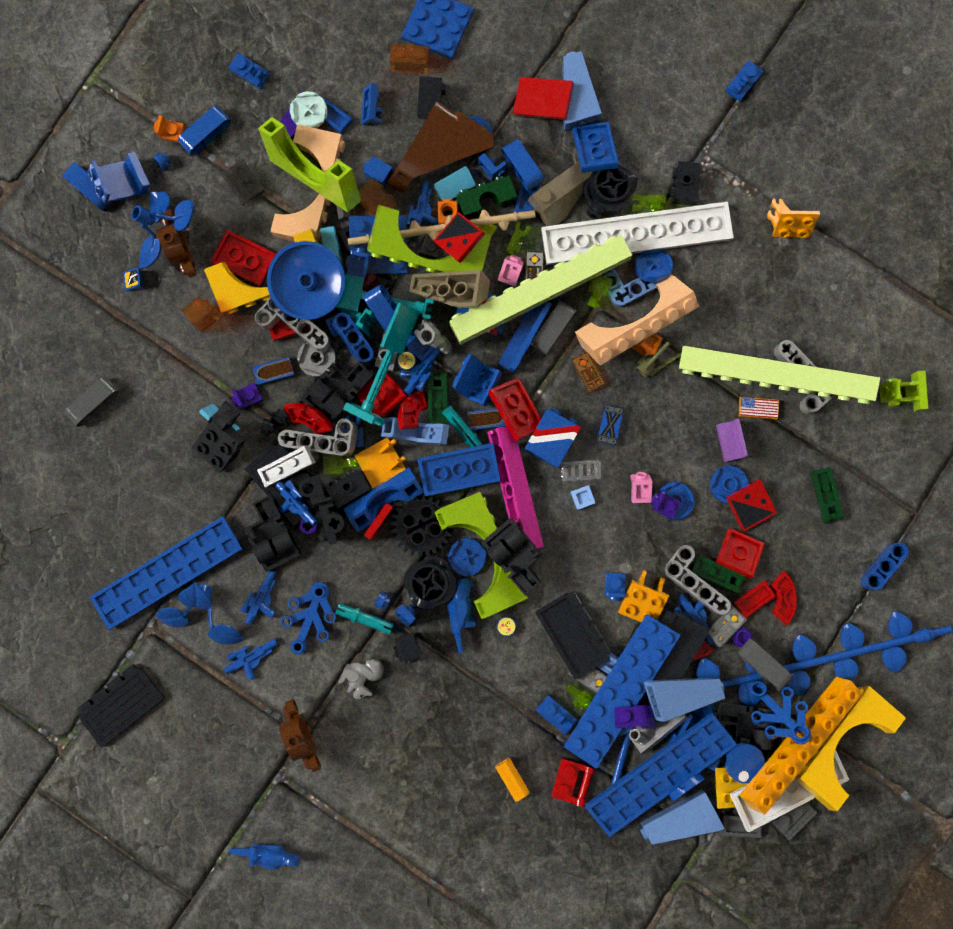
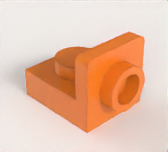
(168, 129)

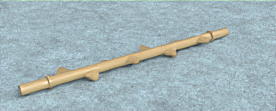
(433, 231)

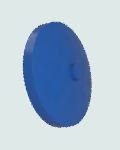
(306, 280)

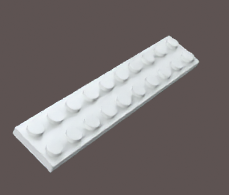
(641, 231)

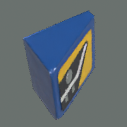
(133, 279)

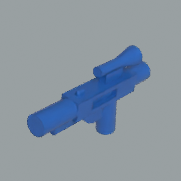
(423, 209)
(420, 373)
(294, 502)
(261, 601)
(694, 613)
(250, 660)

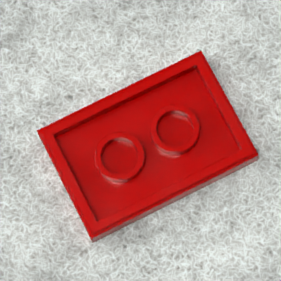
(543, 98)
(244, 258)
(515, 408)

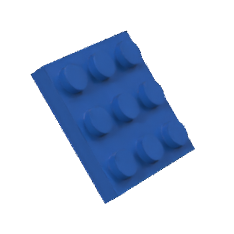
(438, 25)
(363, 225)

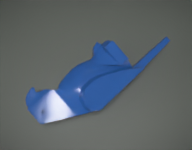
(460, 610)
(267, 856)

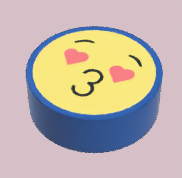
(406, 361)
(506, 626)

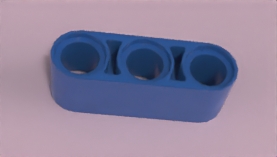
(204, 130)
(522, 165)
(80, 180)
(381, 305)
(360, 343)
(892, 561)

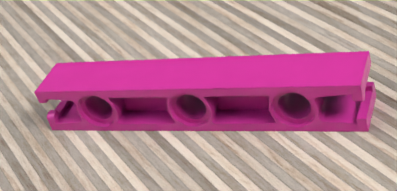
(515, 484)

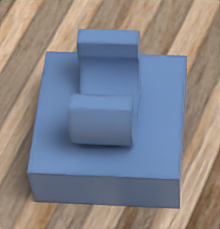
(609, 664)

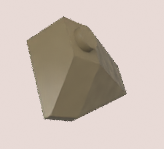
(559, 196)
(456, 289)

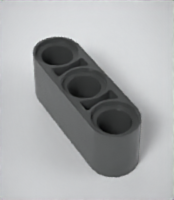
(553, 327)
(91, 401)
(764, 665)

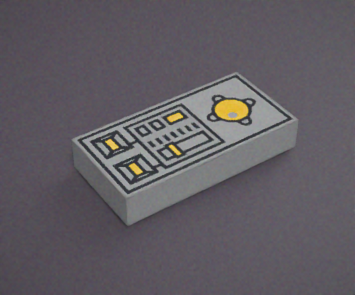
(726, 626)
(592, 679)

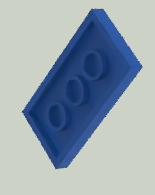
(458, 469)

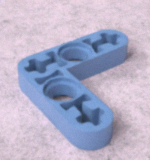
(619, 289)

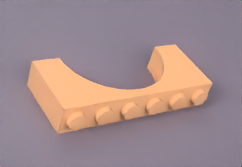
(325, 149)
(606, 343)

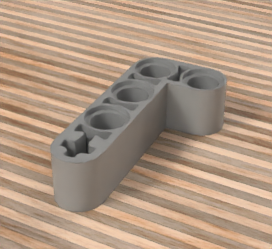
(296, 325)
(800, 356)
(317, 440)
(699, 583)

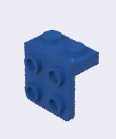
(476, 380)

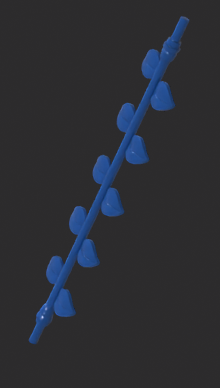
(844, 666)

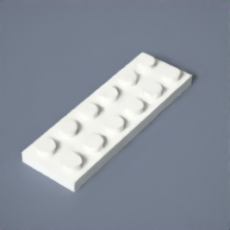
(791, 798)

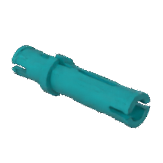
(450, 414)
(364, 618)

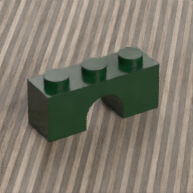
(500, 190)

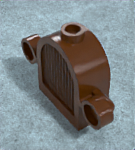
(176, 247)
(298, 737)

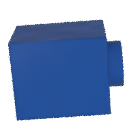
(377, 171)

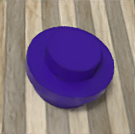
(741, 636)

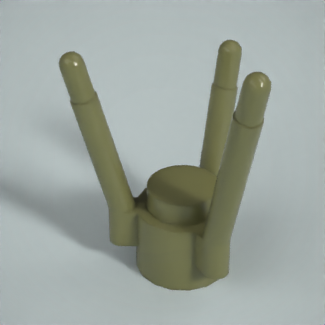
(646, 367)

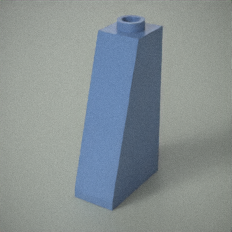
(584, 103)
(680, 696)
(682, 820)

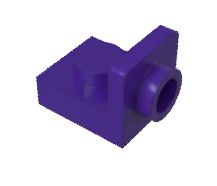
(246, 396)
(665, 505)

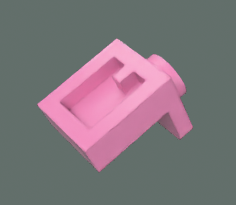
(511, 270)
(641, 488)

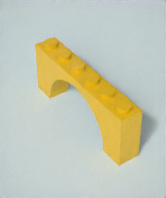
(232, 292)
(819, 773)

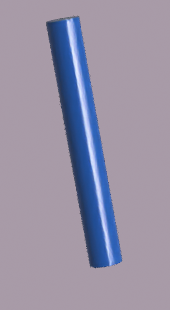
(621, 758)

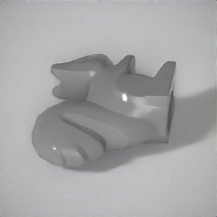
(430, 335)
(356, 675)

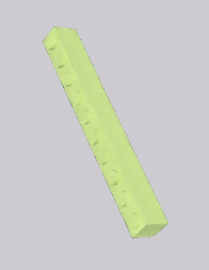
(540, 289)
(779, 373)

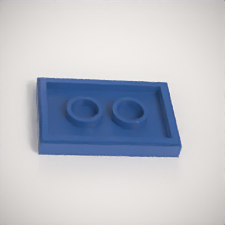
(595, 147)

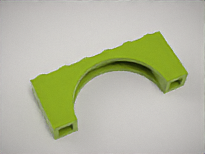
(334, 184)
(387, 241)
(474, 515)

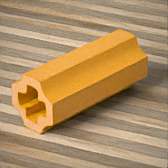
(512, 779)

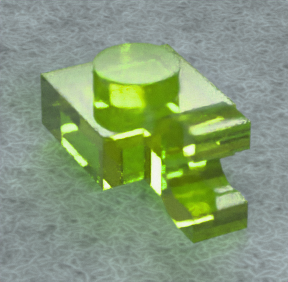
(653, 202)
(515, 243)
(600, 287)
(335, 464)

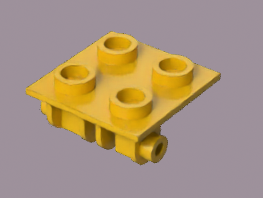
(724, 786)

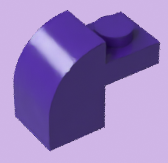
(635, 717)

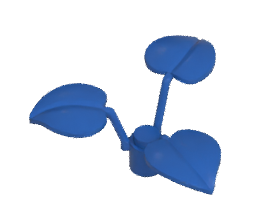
(158, 205)
(198, 597)

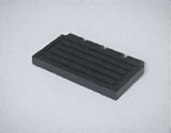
(268, 456)
(571, 634)
(685, 648)
(121, 706)

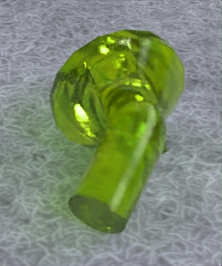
(582, 699)

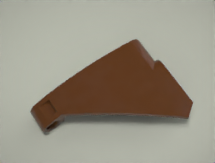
(441, 141)

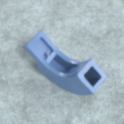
(424, 434)

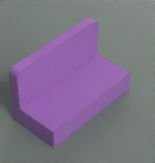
(731, 440)

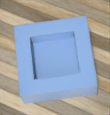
(582, 497)

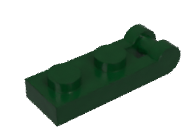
(437, 398)
(827, 495)
(717, 574)

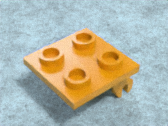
(792, 223)
(380, 462)
(643, 600)

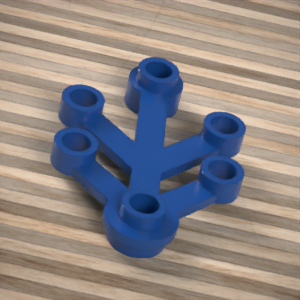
(310, 614)
(781, 715)

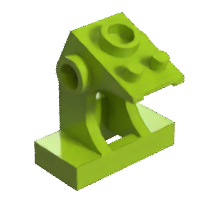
(914, 391)

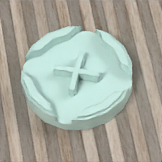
(308, 109)

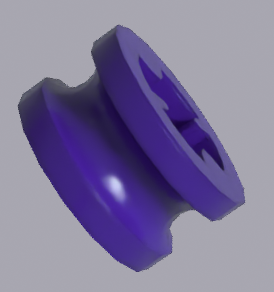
(312, 530)

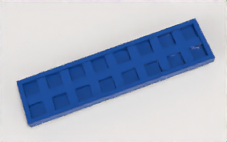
(166, 573)
(621, 688)
(660, 774)

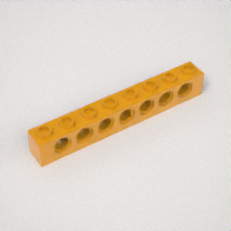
(792, 757)

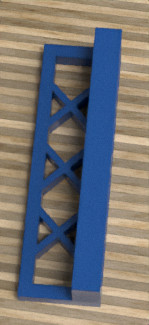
(523, 337)

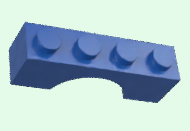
(364, 509)

